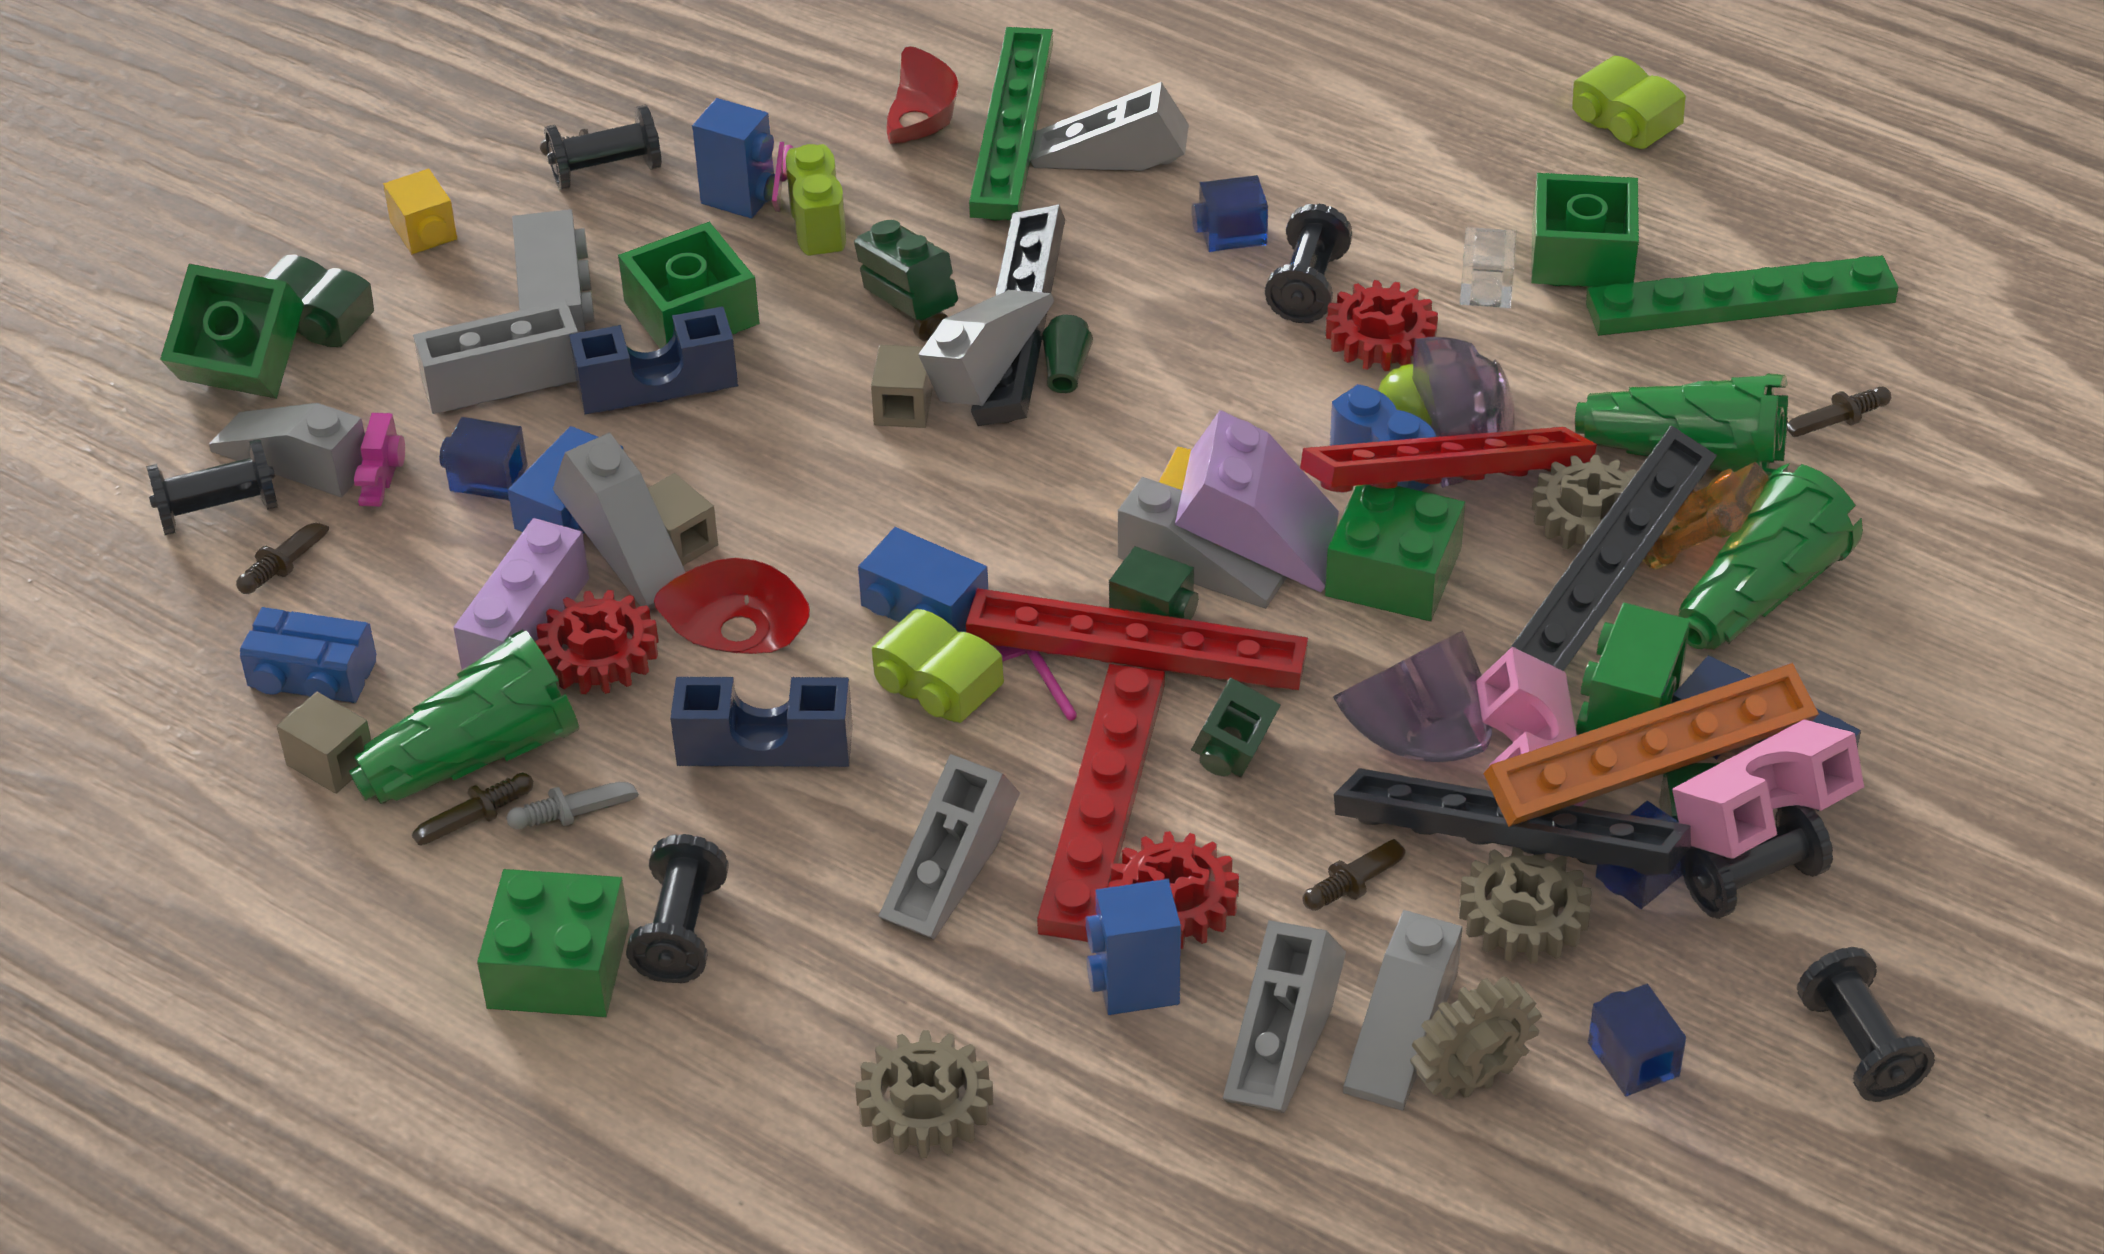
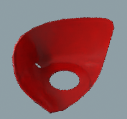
(924, 87)
(716, 592)

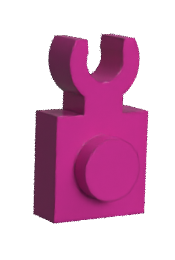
(381, 454)

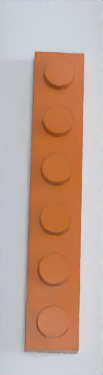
(1649, 744)

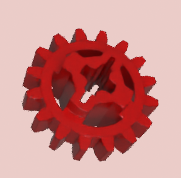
(1379, 324)
(598, 641)
(1200, 882)

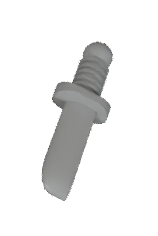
(570, 805)

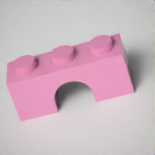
(1526, 703)
(1736, 799)

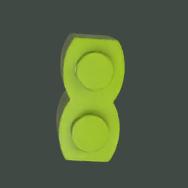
(1628, 102)
(815, 199)
(937, 665)

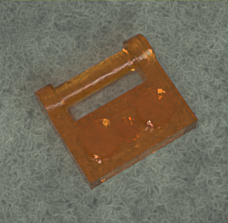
(1709, 512)

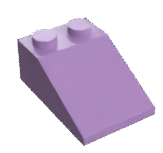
(1257, 501)

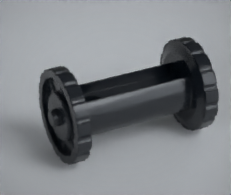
(603, 147)
(1300, 288)
(212, 486)
(1799, 842)
(668, 946)
(1888, 1062)

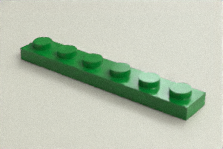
(1011, 124)
(1741, 295)

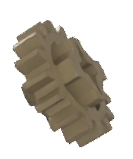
(1577, 497)
(1525, 904)
(1475, 1038)
(924, 1094)

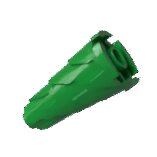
(1729, 417)
(1783, 545)
(491, 712)

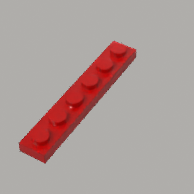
(1436, 458)
(1138, 639)
(1101, 799)

